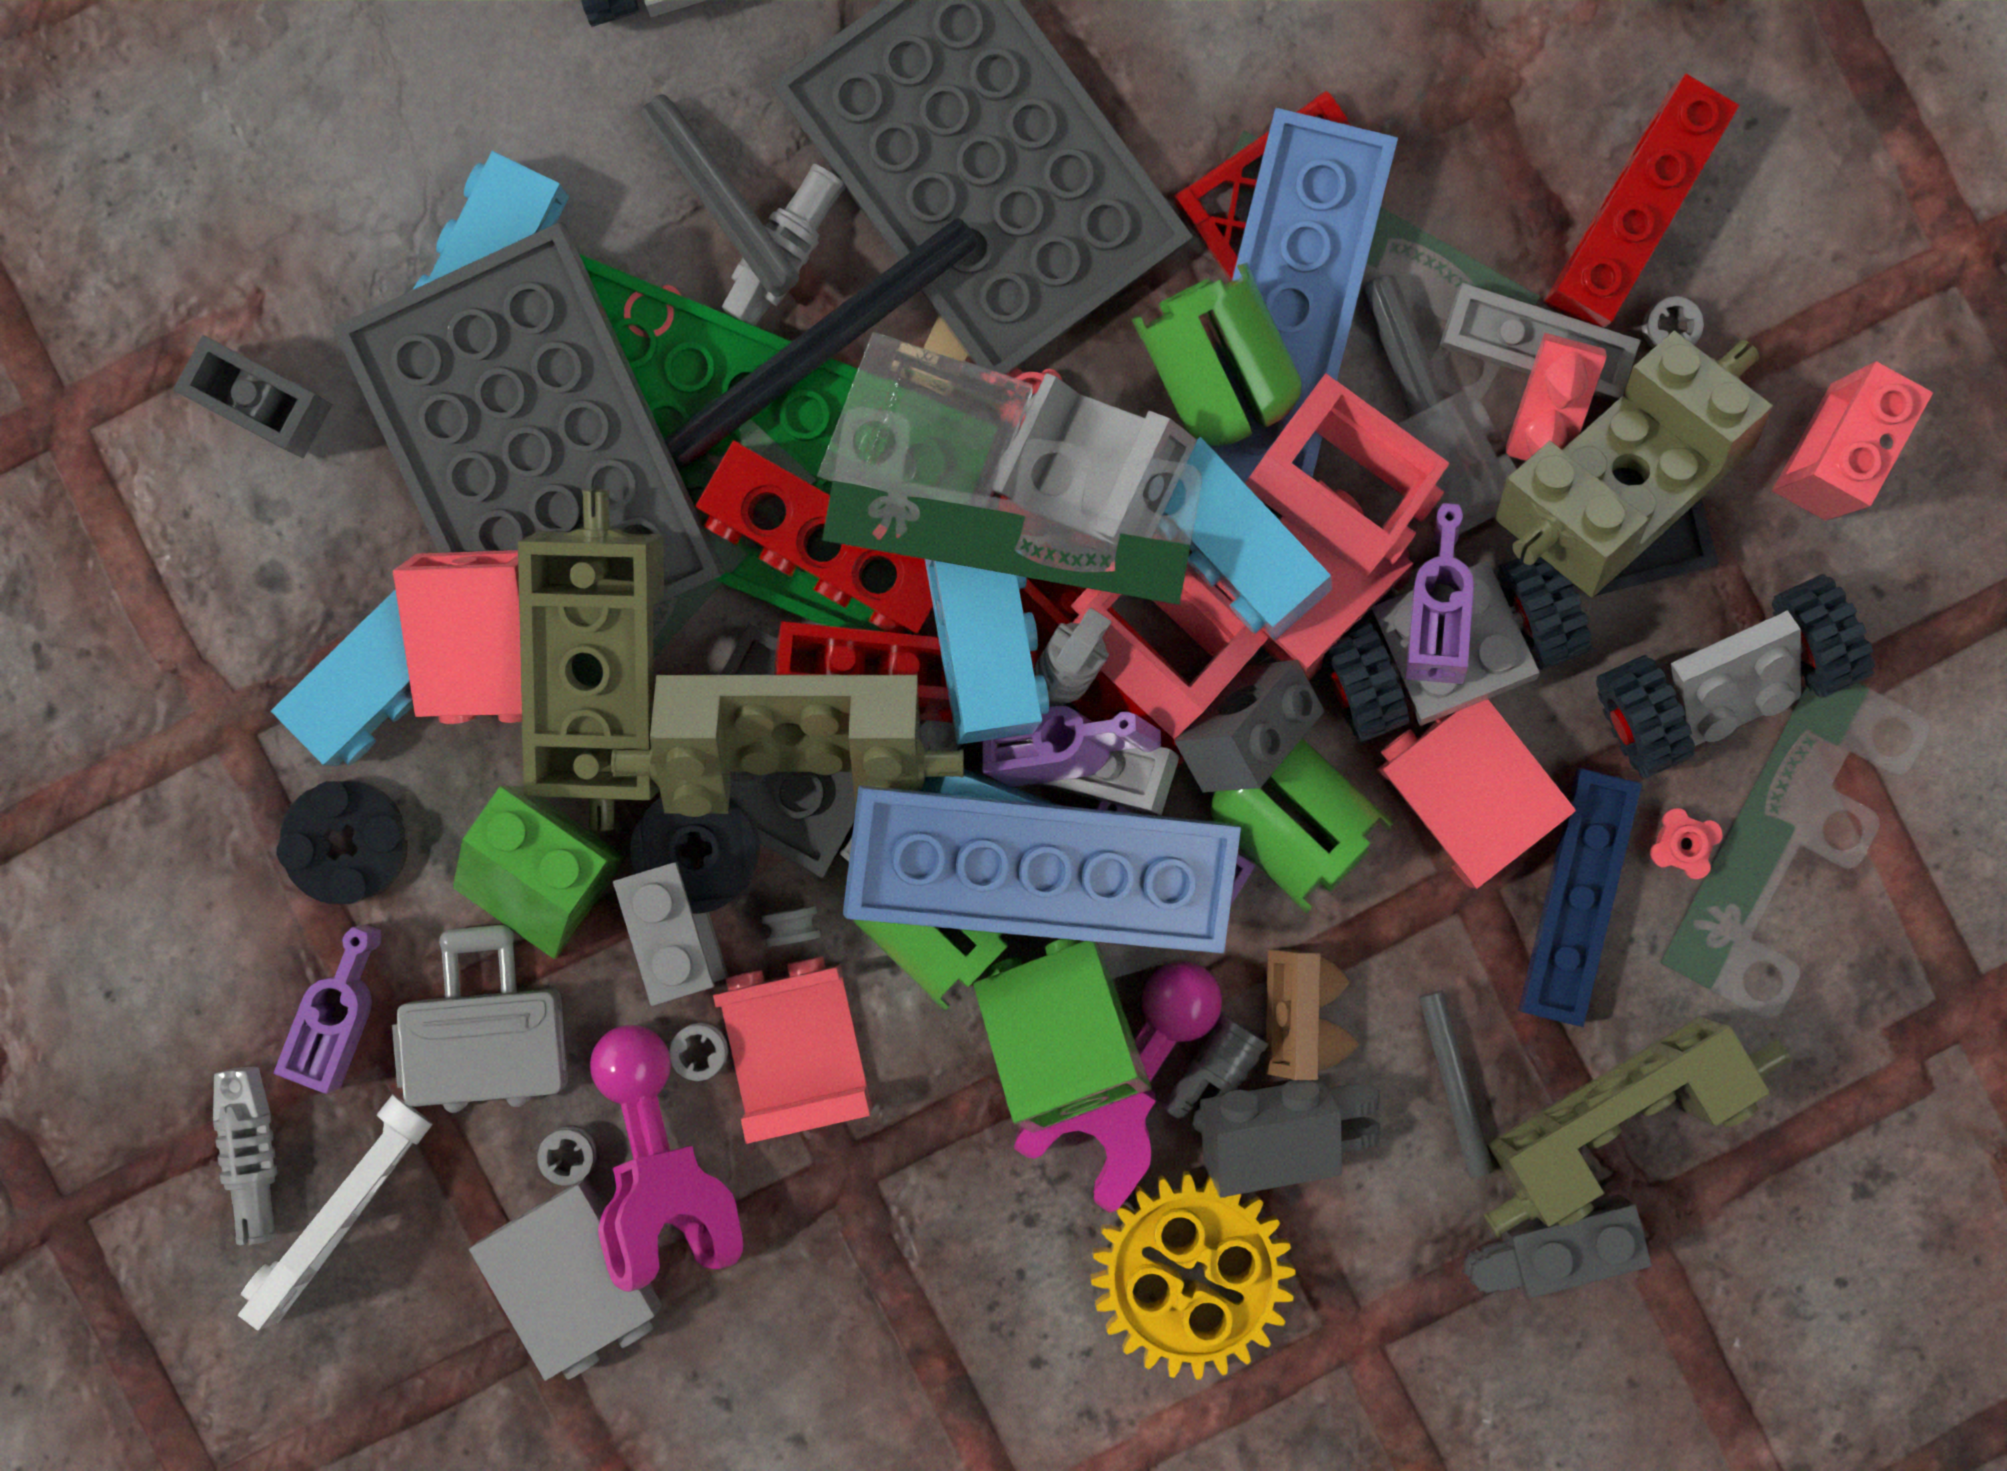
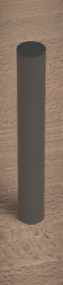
(1456, 1084)

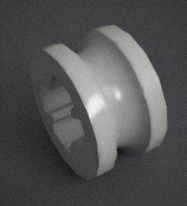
(1685, 312)
(791, 926)
(682, 1042)
(579, 1169)

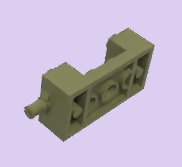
(1675, 425)
(594, 597)
(736, 724)
(1695, 1064)

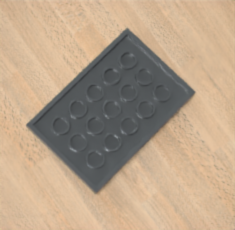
(982, 121)
(514, 400)

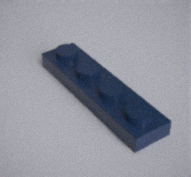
(1580, 897)

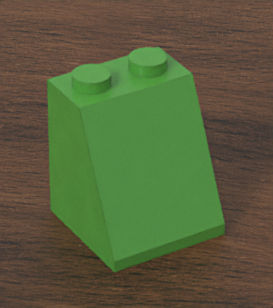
(534, 867)
(1059, 1035)

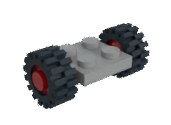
(1514, 632)
(1737, 677)

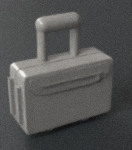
(480, 1044)

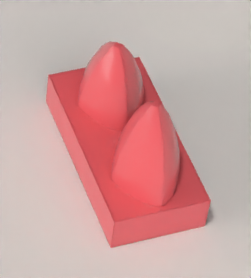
(1555, 395)

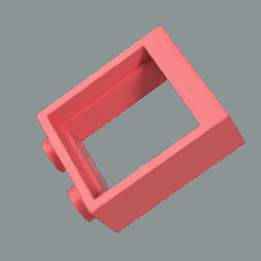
(1371, 442)
(1840, 454)
(1145, 679)

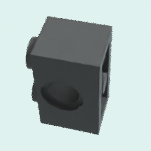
(252, 396)
(1250, 727)

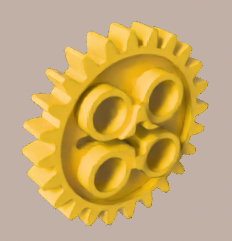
(1165, 1324)

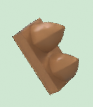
(1296, 1036)

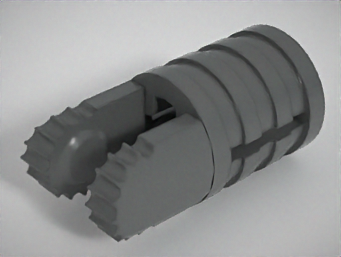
(1221, 1061)

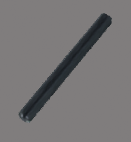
(821, 342)

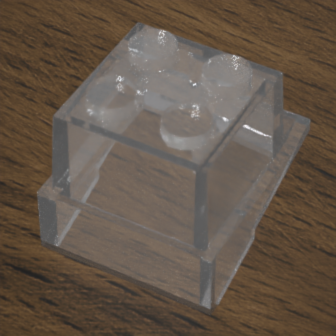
(956, 410)

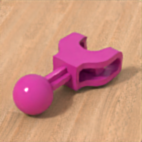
(1178, 1005)
(658, 1184)

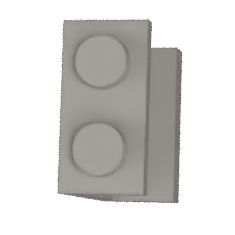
(1114, 444)
(671, 944)

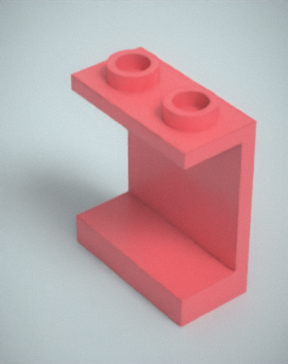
(1341, 608)
(462, 634)
(1475, 789)
(794, 1049)

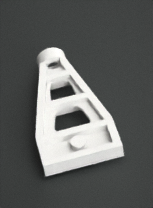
(278, 1286)

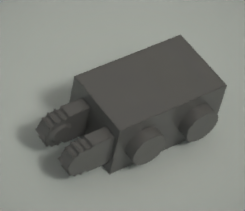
(1285, 1133)
(1557, 1257)

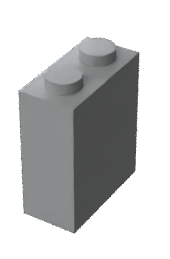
(558, 1286)

